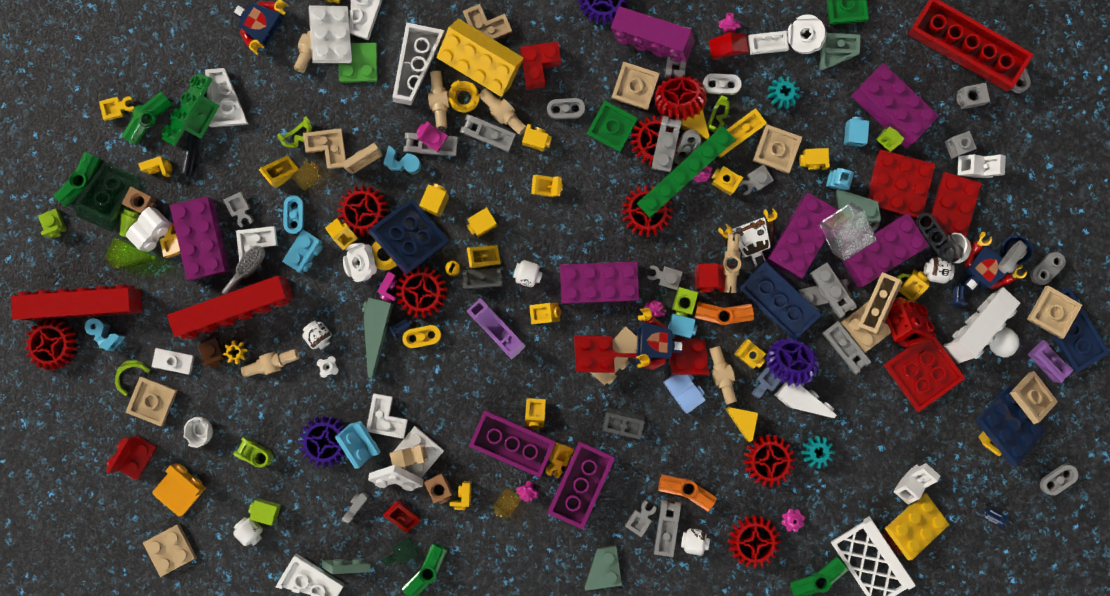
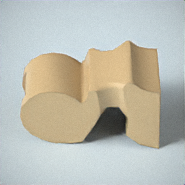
(409, 456)

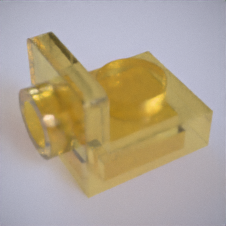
(306, 175)
(506, 503)

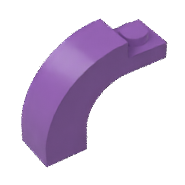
(496, 328)

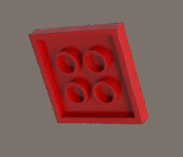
(900, 183)
(924, 372)

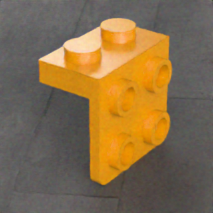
(178, 489)

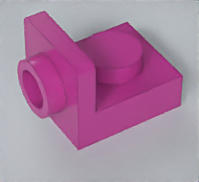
(431, 136)
(388, 284)

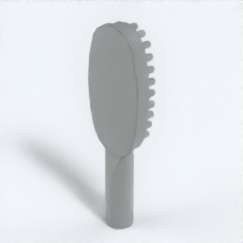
(247, 265)

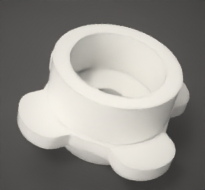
(332, 366)

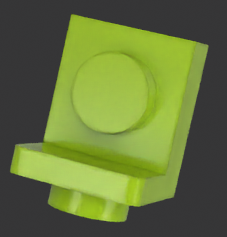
(890, 138)
(52, 224)

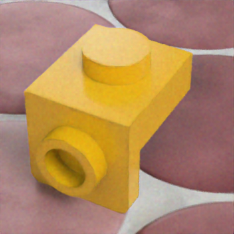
(546, 186)

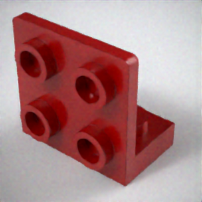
(909, 318)
(131, 456)

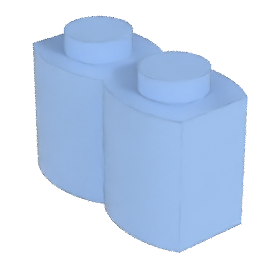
(684, 391)

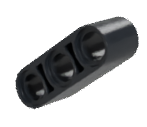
(930, 233)

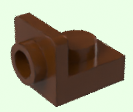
(211, 353)

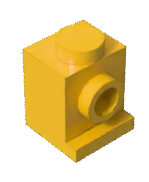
(536, 138)
(815, 159)
(727, 187)
(341, 234)
(744, 351)

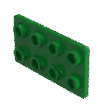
(193, 112)

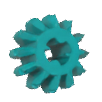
(787, 87)
(811, 455)

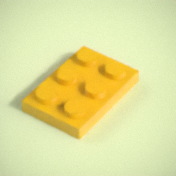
(917, 526)

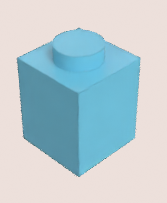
(856, 132)
(682, 326)

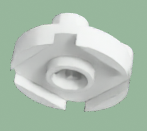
(799, 27)
(367, 266)

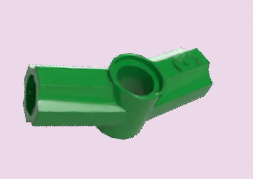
(152, 109)
(71, 189)
(433, 562)
(830, 573)

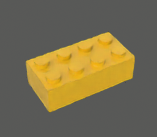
(479, 57)

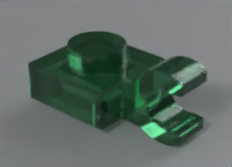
(402, 552)

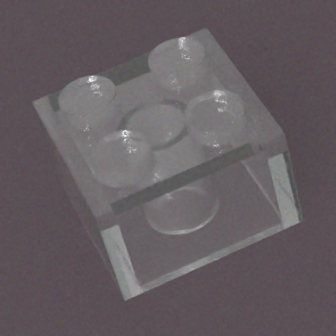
(848, 231)

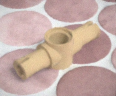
(305, 52)
(438, 100)
(502, 111)
(731, 273)
(270, 363)
(723, 375)

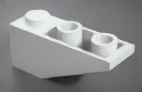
(803, 400)

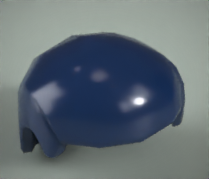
(1013, 239)

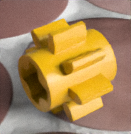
(241, 355)

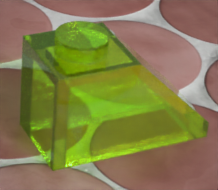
(125, 254)

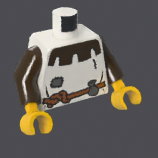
(754, 236)

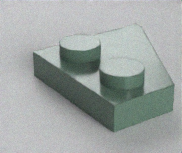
(838, 49)
(870, 206)
(340, 566)
(604, 569)

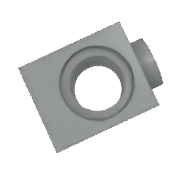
(979, 91)
(960, 144)

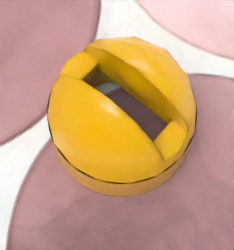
(456, 269)

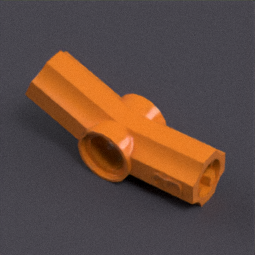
(735, 314)
(698, 495)

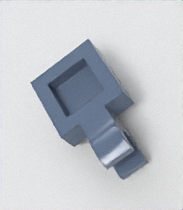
(766, 382)

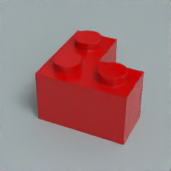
(535, 59)
(710, 277)

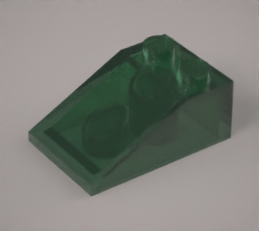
(104, 196)

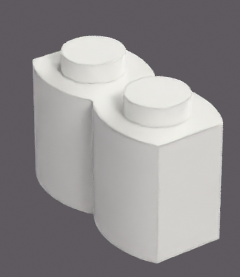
(148, 229)

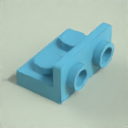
(303, 251)
(357, 444)

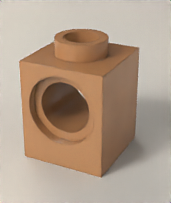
(132, 198)
(430, 485)

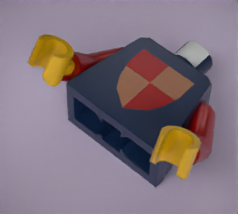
(260, 22)
(982, 267)
(654, 342)

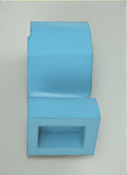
(408, 162)
(839, 179)
(100, 329)

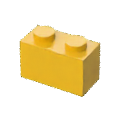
(434, 200)

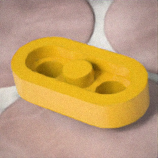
(422, 337)

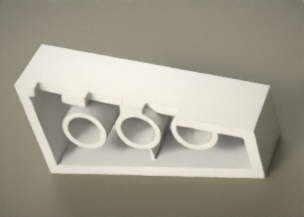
(415, 58)
(982, 326)

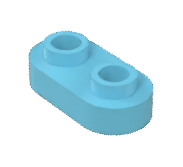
(293, 215)

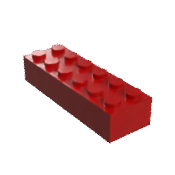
(970, 44)
(76, 303)
(230, 307)

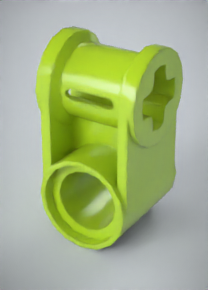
(250, 451)

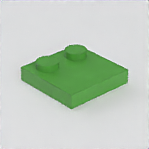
(363, 65)

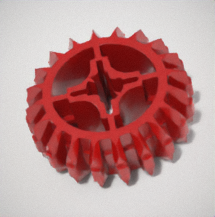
(680, 97)
(649, 134)
(365, 202)
(638, 211)
(420, 300)
(59, 357)
(771, 468)
(754, 550)

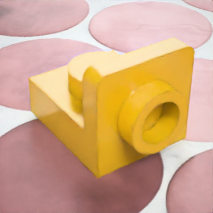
(153, 165)
(915, 285)
(545, 313)
(535, 413)
(464, 493)

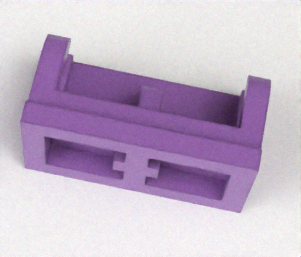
(1050, 362)

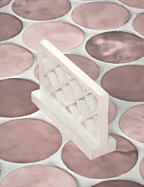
(883, 549)

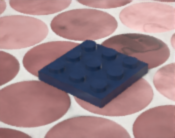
(408, 236)
(1009, 427)

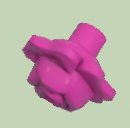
(729, 24)
(703, 175)
(656, 308)
(527, 492)
(793, 520)

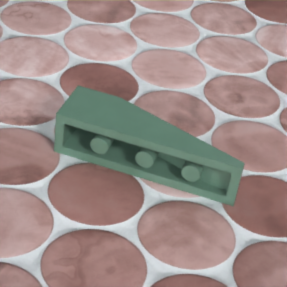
(375, 324)

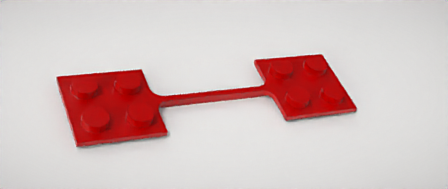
(597, 355)

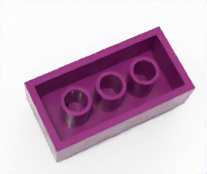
(652, 35)
(894, 104)
(801, 237)
(200, 238)
(892, 246)
(599, 282)
(512, 443)
(580, 484)

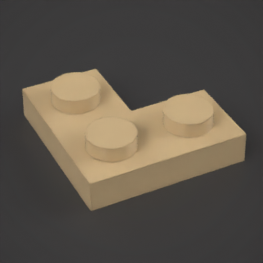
(494, 28)
(329, 141)

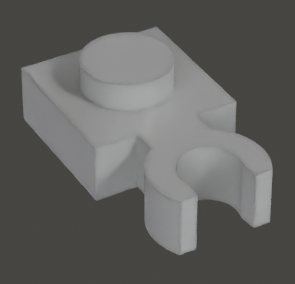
(758, 179)
(237, 206)
(668, 278)
(357, 501)
(639, 520)

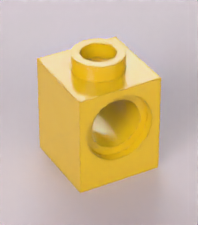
(481, 222)

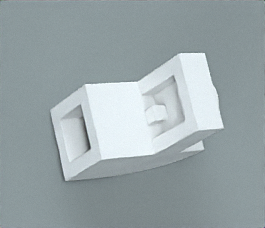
(980, 166)
(915, 481)

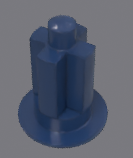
(958, 296)
(400, 327)
(996, 517)

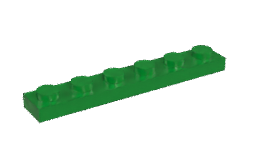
(686, 171)

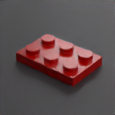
(955, 202)

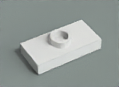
(768, 42)
(173, 361)

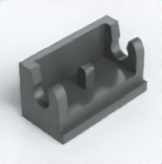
(482, 278)
(623, 423)

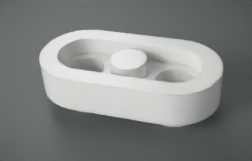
(721, 84)

